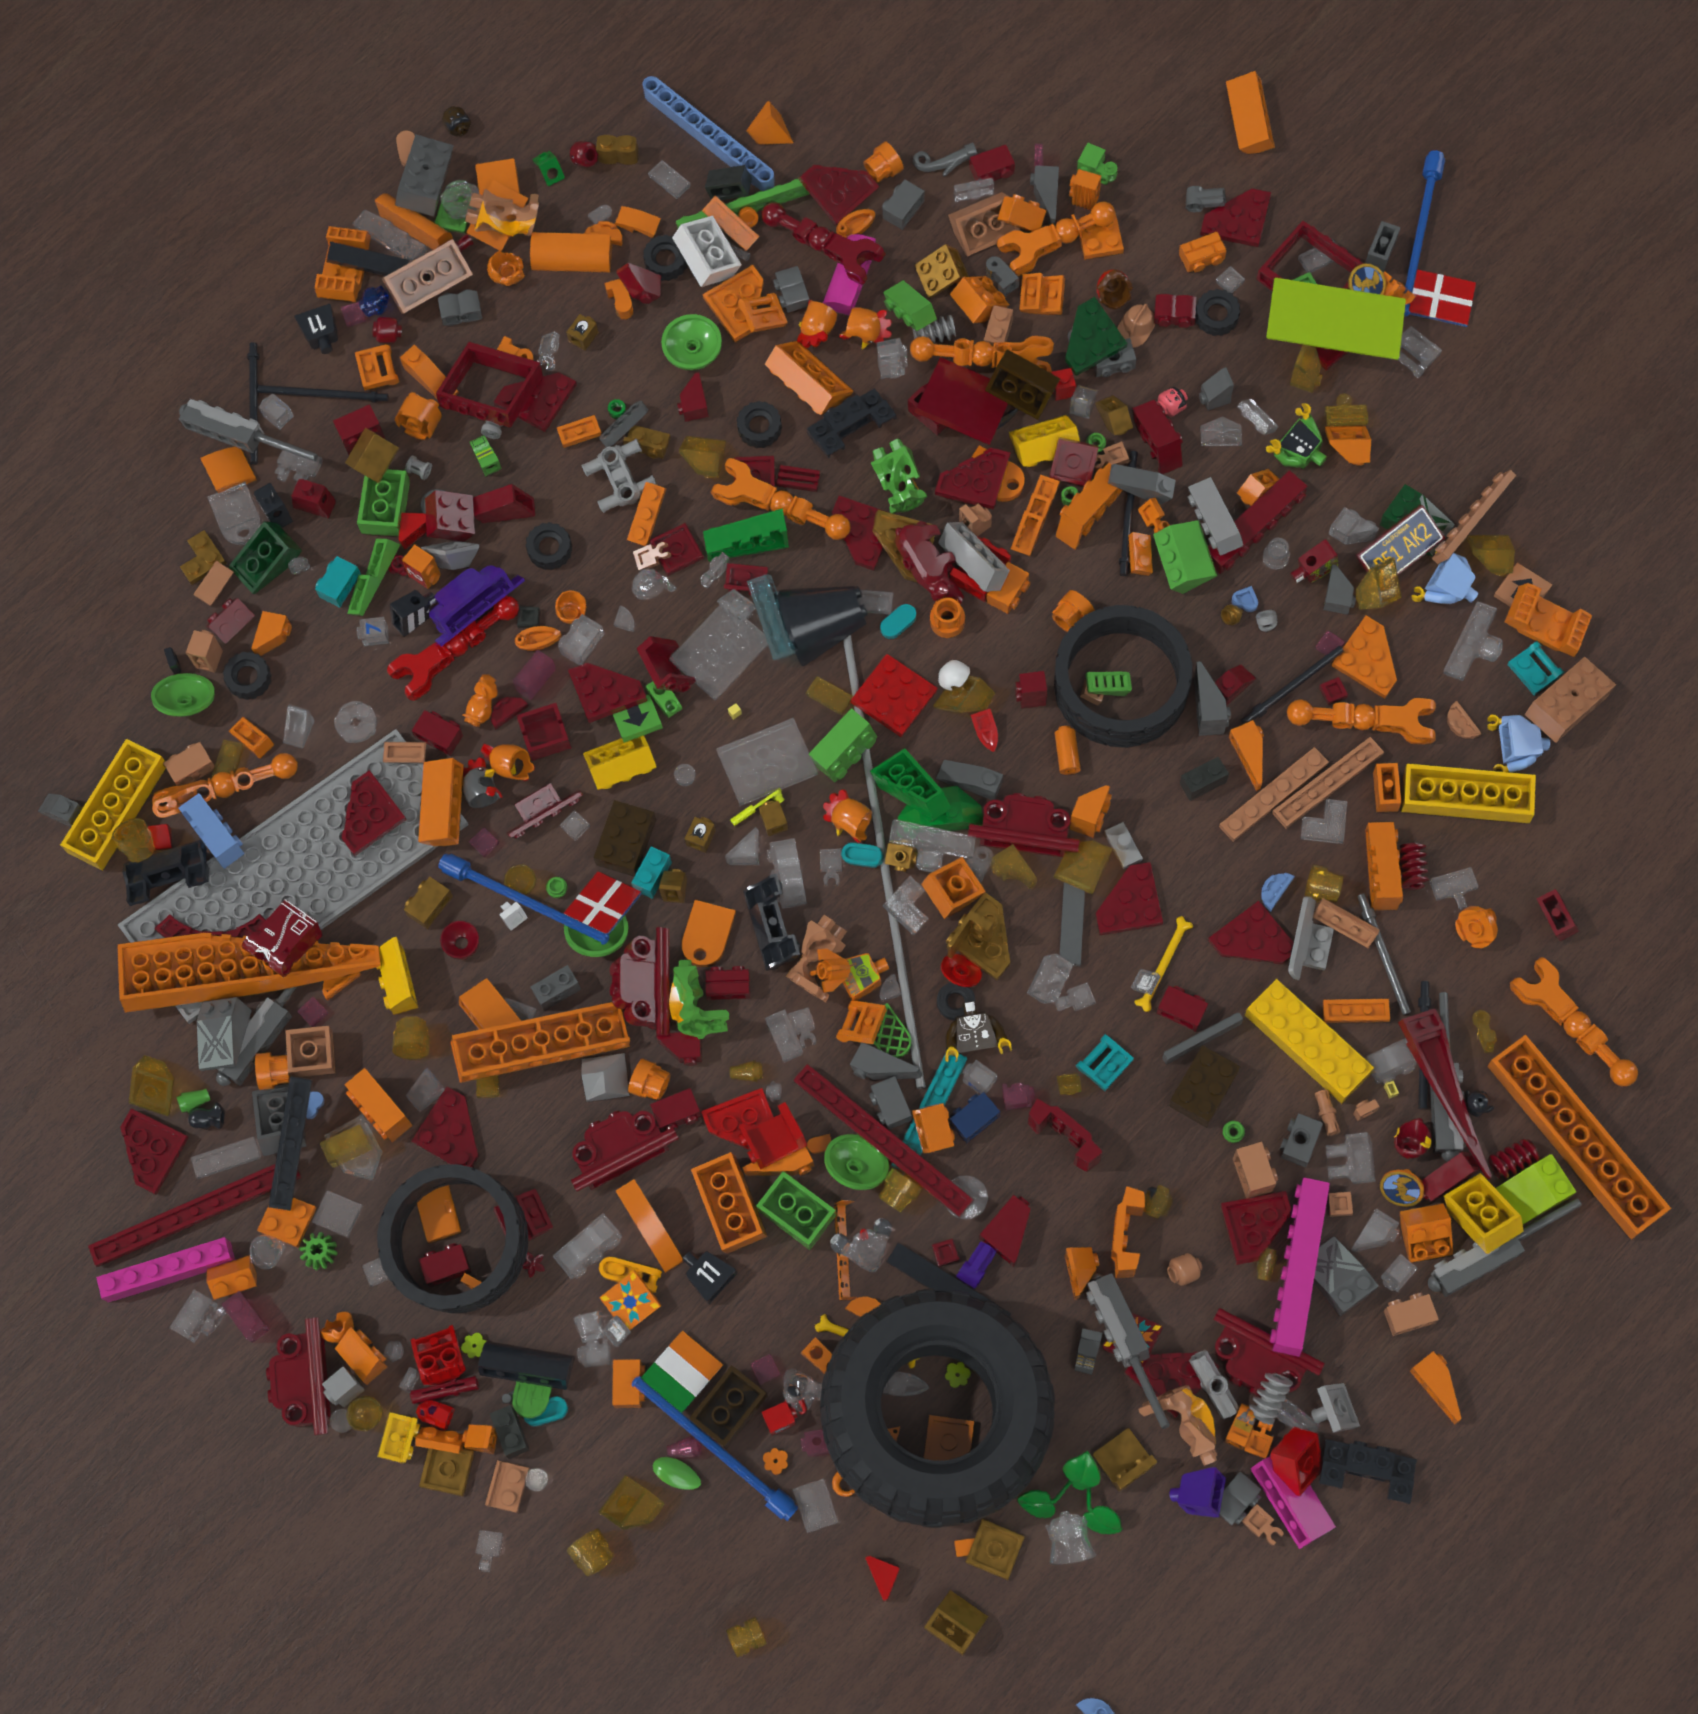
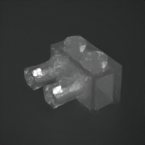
(1360, 1159)

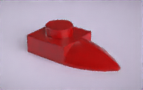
(986, 728)

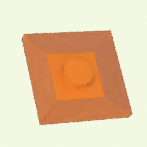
(1351, 442)

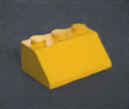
(1040, 440)
(619, 761)
(396, 978)

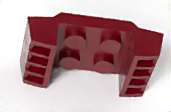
(1089, 1152)

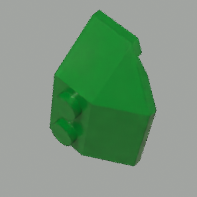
(962, 813)

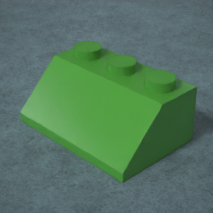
(1185, 556)

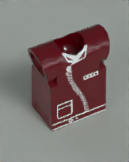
(283, 938)

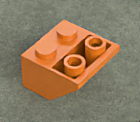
(977, 297)
(1090, 810)
(1426, 1232)
(363, 1359)

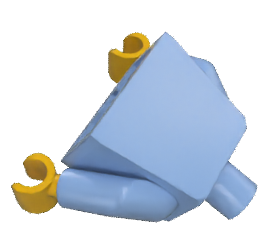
(1449, 582)
(1519, 742)

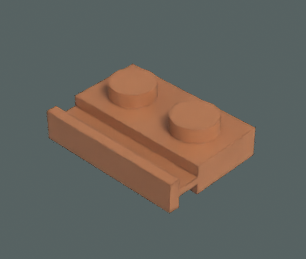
(507, 1487)

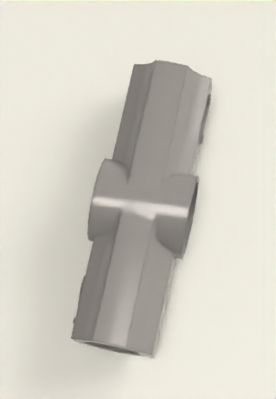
(1207, 1373)

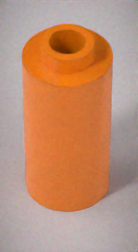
(1067, 750)

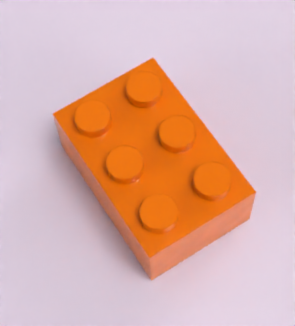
(377, 1106)

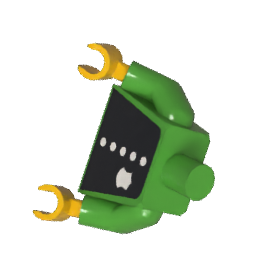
(1300, 443)

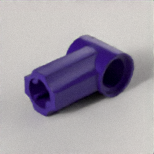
(974, 1269)

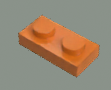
(579, 431)
(1140, 554)
(439, 1440)

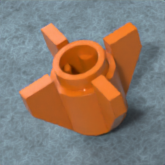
(1397, 289)
(832, 969)

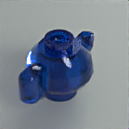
(374, 301)

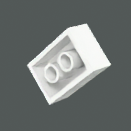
(706, 251)

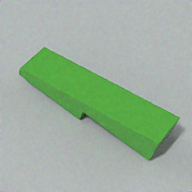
(366, 585)

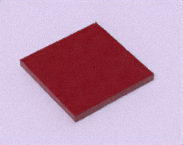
(960, 402)

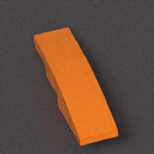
(1035, 515)

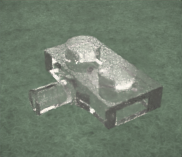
(1454, 885)

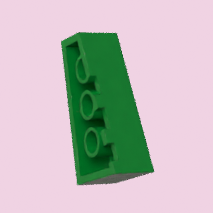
(748, 536)
(911, 784)

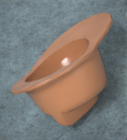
(1137, 324)

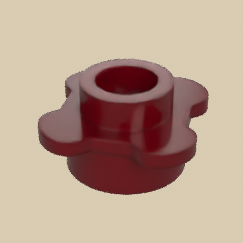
(394, 568)

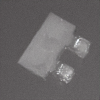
(303, 466)

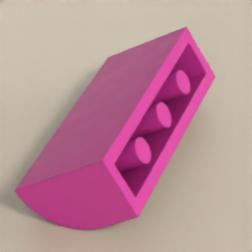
(842, 291)
(1301, 1514)

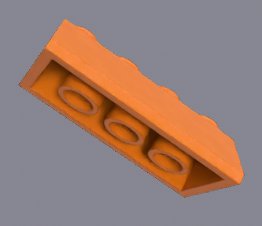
(807, 376)

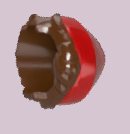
(1114, 289)

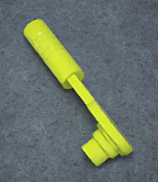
(777, 795)

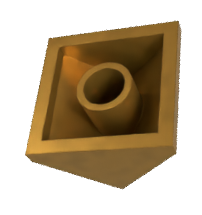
(372, 455)

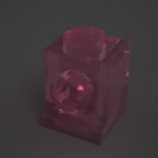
(1017, 1096)
(807, 1443)

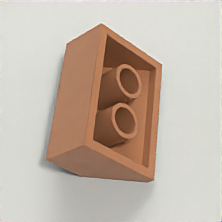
(978, 225)

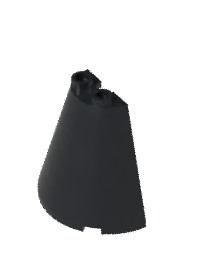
(820, 618)

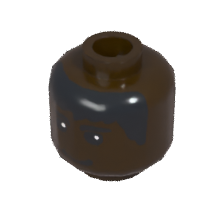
(456, 121)

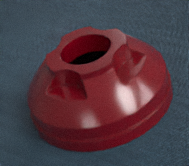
(455, 931)

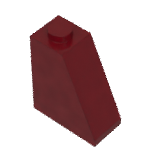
(503, 504)
(1450, 1175)
(1008, 1229)

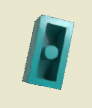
(337, 581)
(651, 872)

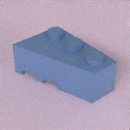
(212, 831)

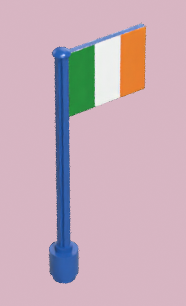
(675, 1382)

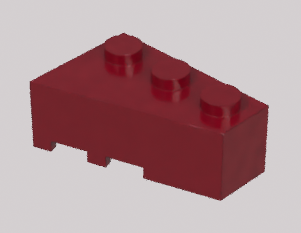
(1159, 435)

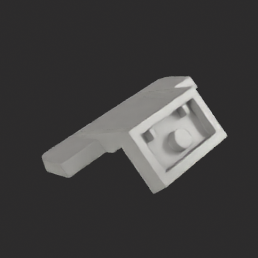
(1310, 942)

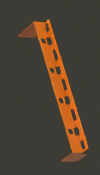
(845, 1268)

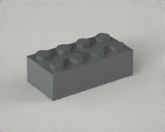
(424, 175)

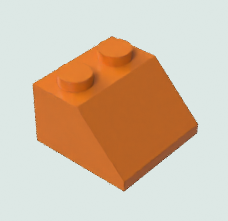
(953, 887)

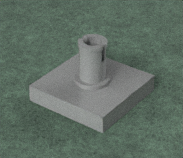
(1336, 1408)

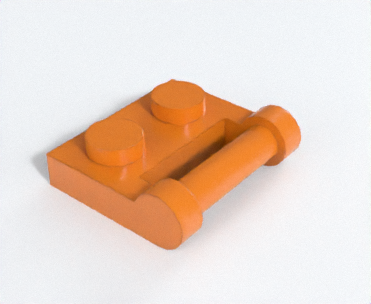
(763, 318)
(370, 370)
(867, 1024)

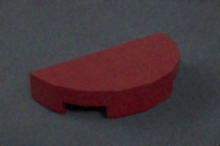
(506, 709)

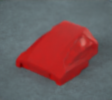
(438, 1357)

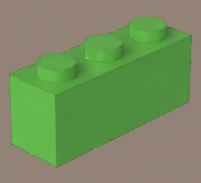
(909, 305)

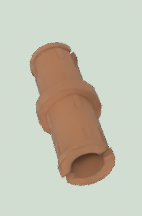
(1327, 1112)

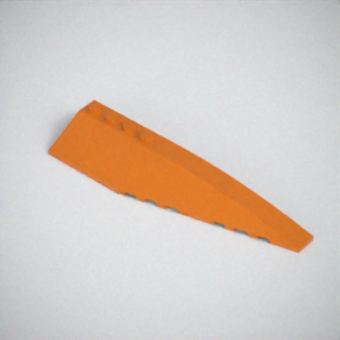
(217, 968)

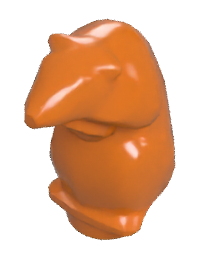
(480, 704)

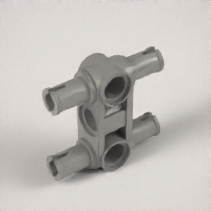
(618, 474)

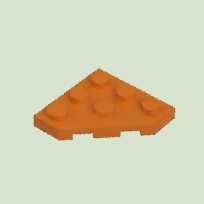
(725, 297)
(1368, 658)

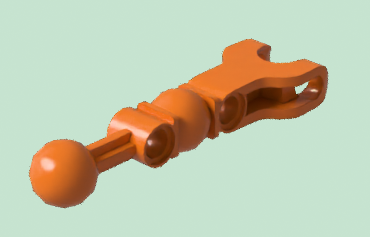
(982, 352)
(765, 496)
(1381, 718)
(221, 785)
(1576, 1024)

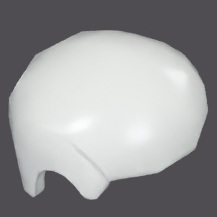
(953, 674)

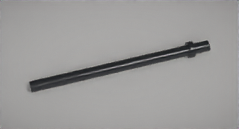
(253, 356)
(373, 395)
(1124, 561)

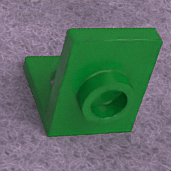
(546, 161)

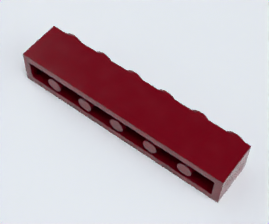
(1262, 517)

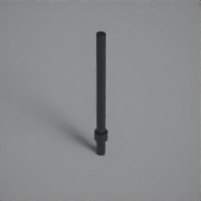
(1260, 709)
(1424, 1004)

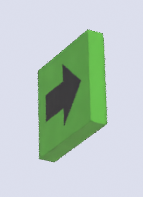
(638, 720)

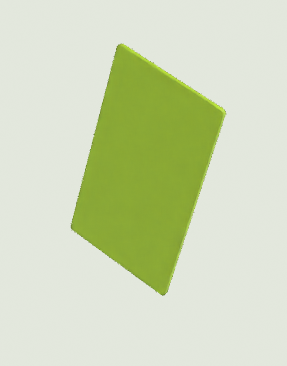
(1336, 318)

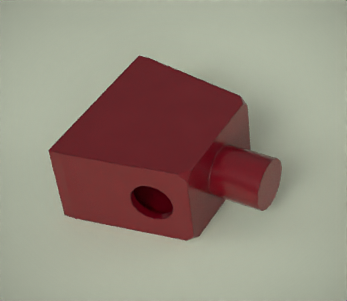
(309, 498)

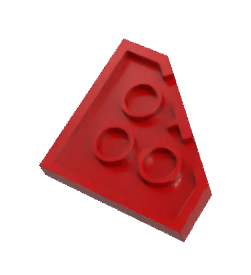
(726, 1117)

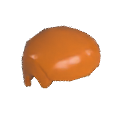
(570, 606)
(335, 1330)

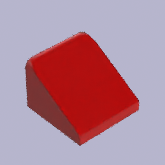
(161, 836)

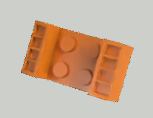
(340, 281)
(1547, 621)
(1132, 1204)

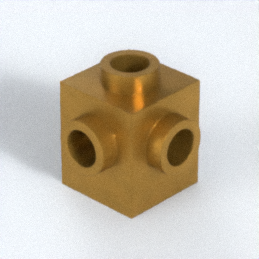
(895, 856)

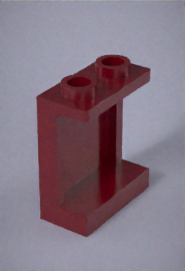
(665, 675)

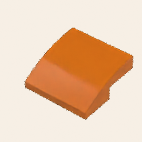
(1042, 294)
(228, 468)

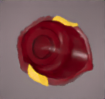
(1412, 1139)

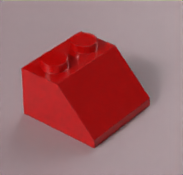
(1297, 1459)

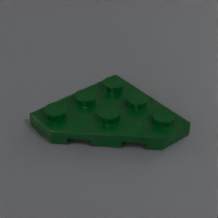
(1092, 337)

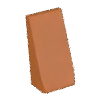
(251, 737)

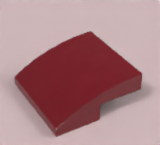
(534, 1212)

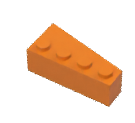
(1086, 508)
(1383, 866)

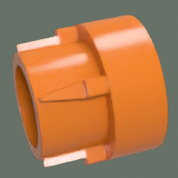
(883, 162)
(1071, 609)
(943, 627)
(271, 1070)
(649, 1080)

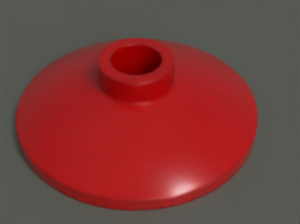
(961, 971)

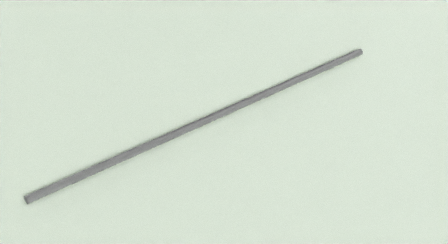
(909, 1016)

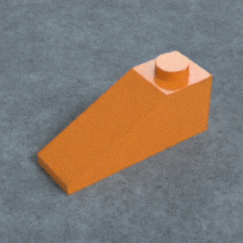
(423, 370)
(1249, 747)
(795, 1163)
(1436, 1380)

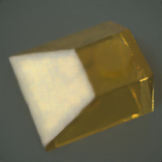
(1307, 369)
(703, 455)
(1494, 552)
(1379, 586)
(970, 697)
(1085, 867)
(151, 1085)
(631, 1505)

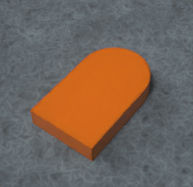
(818, 1144)
(963, 1547)

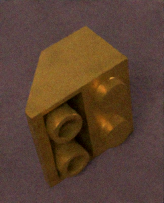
(956, 1622)

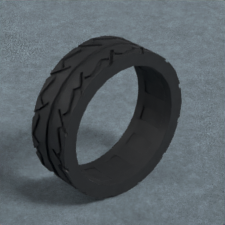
(1122, 620)
(394, 1220)

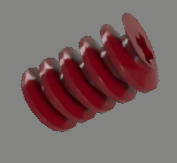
(1412, 866)
(1513, 1157)

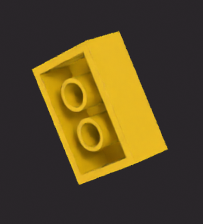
(1483, 1213)

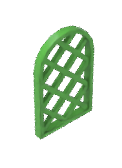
(894, 1017)

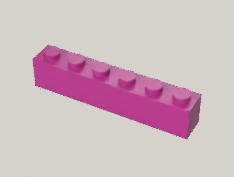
(164, 1270)

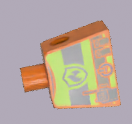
(863, 975)

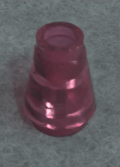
(685, 1448)

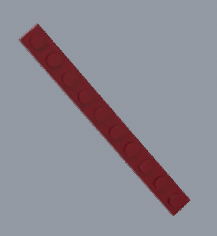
(883, 1141)
(183, 1216)

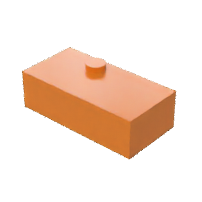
(729, 1203)

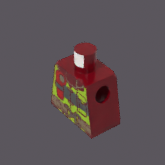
(1315, 563)

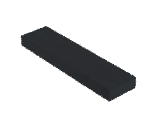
(364, 259)

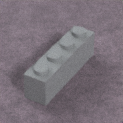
(1215, 516)
(974, 556)

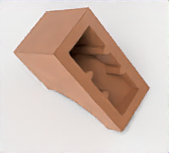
(975, 518)

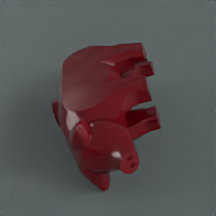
(925, 562)

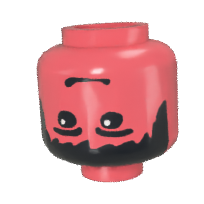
(1172, 401)

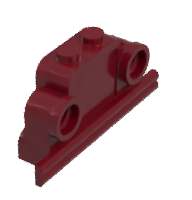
(1027, 824)
(643, 983)
(618, 1147)
(1252, 1356)
(298, 1379)

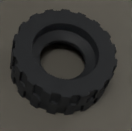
(653, 248)
(1217, 327)
(759, 439)
(549, 561)
(243, 660)

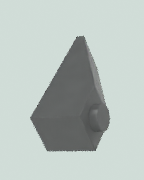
(1045, 189)
(1142, 483)
(971, 778)
(879, 1065)

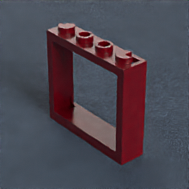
(1316, 239)
(495, 359)

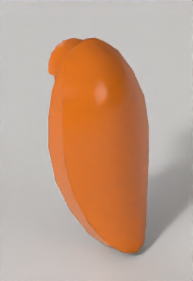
(856, 222)
(537, 638)

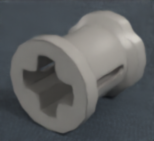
(418, 467)

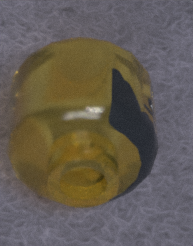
(1157, 1201)

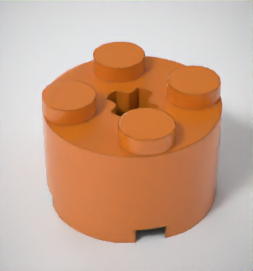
(418, 416)

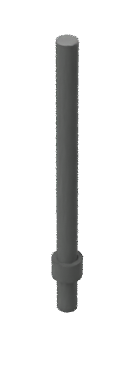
(1369, 915)

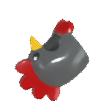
(479, 784)

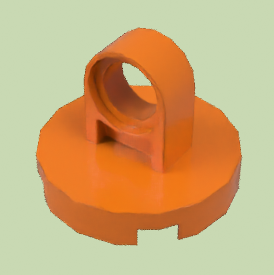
(1477, 926)

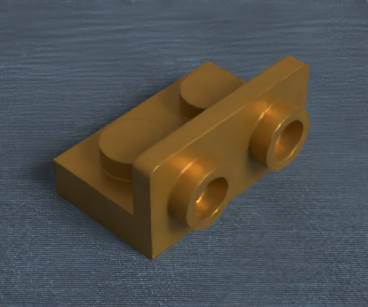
(651, 441)

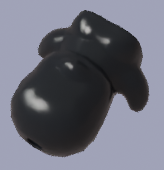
(1477, 1103)
(206, 1118)

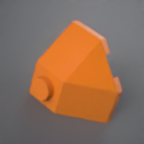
(1081, 1266)

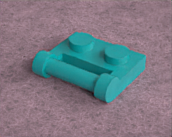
(1531, 673)
(1110, 1067)

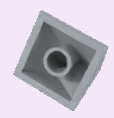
(452, 554)
(605, 1077)

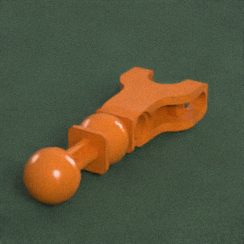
(1049, 238)

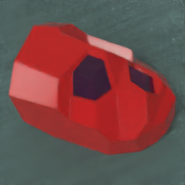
(435, 1414)

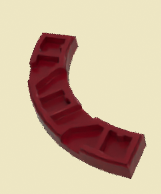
(171, 928)

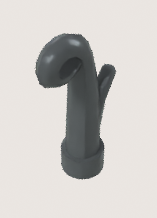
(948, 162)

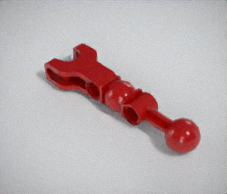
(437, 658)

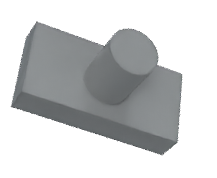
(1123, 845)

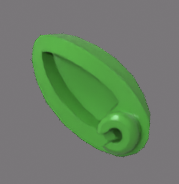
(676, 1473)

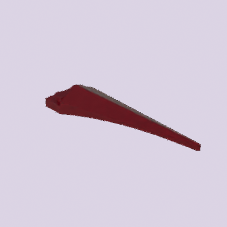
(1431, 1050)

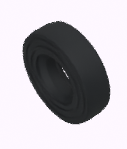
(943, 996)

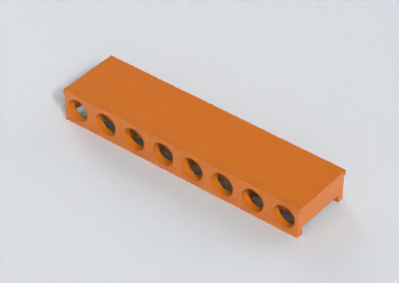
(539, 1041)

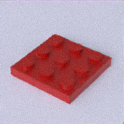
(894, 695)

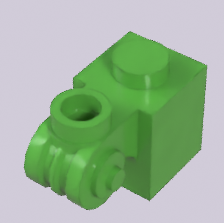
(1092, 161)

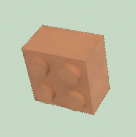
(310, 1051)
(1254, 1170)

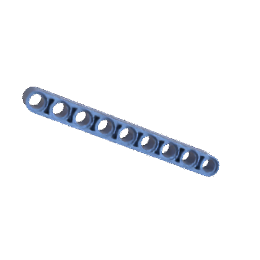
(704, 126)

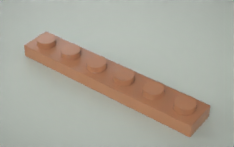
(1470, 519)
(1328, 782)
(1273, 794)

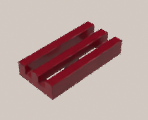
(783, 473)

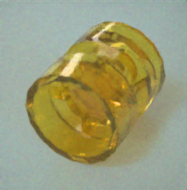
(745, 1637)

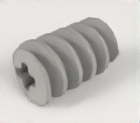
(936, 329)
(1270, 1397)

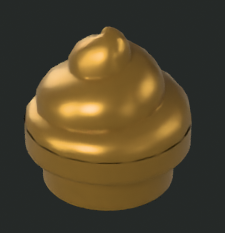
(1231, 614)

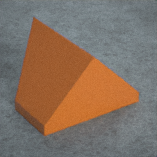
(769, 127)

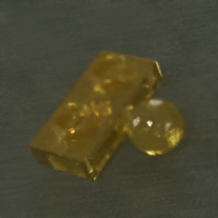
(1345, 413)

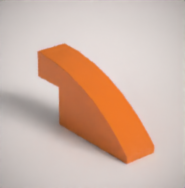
(649, 1225)

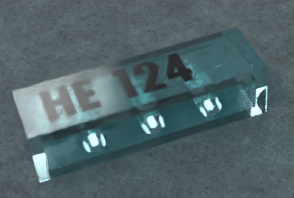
(770, 616)

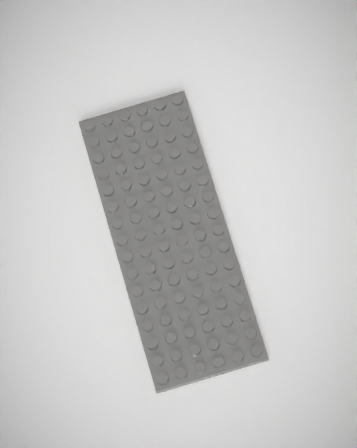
(299, 859)

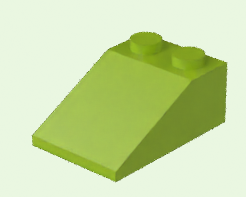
(1537, 1189)

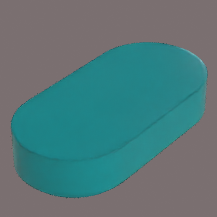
(898, 621)
(862, 855)
(556, 1410)

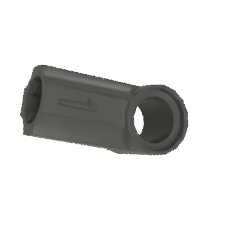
(1199, 198)

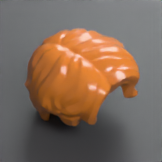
(505, 268)

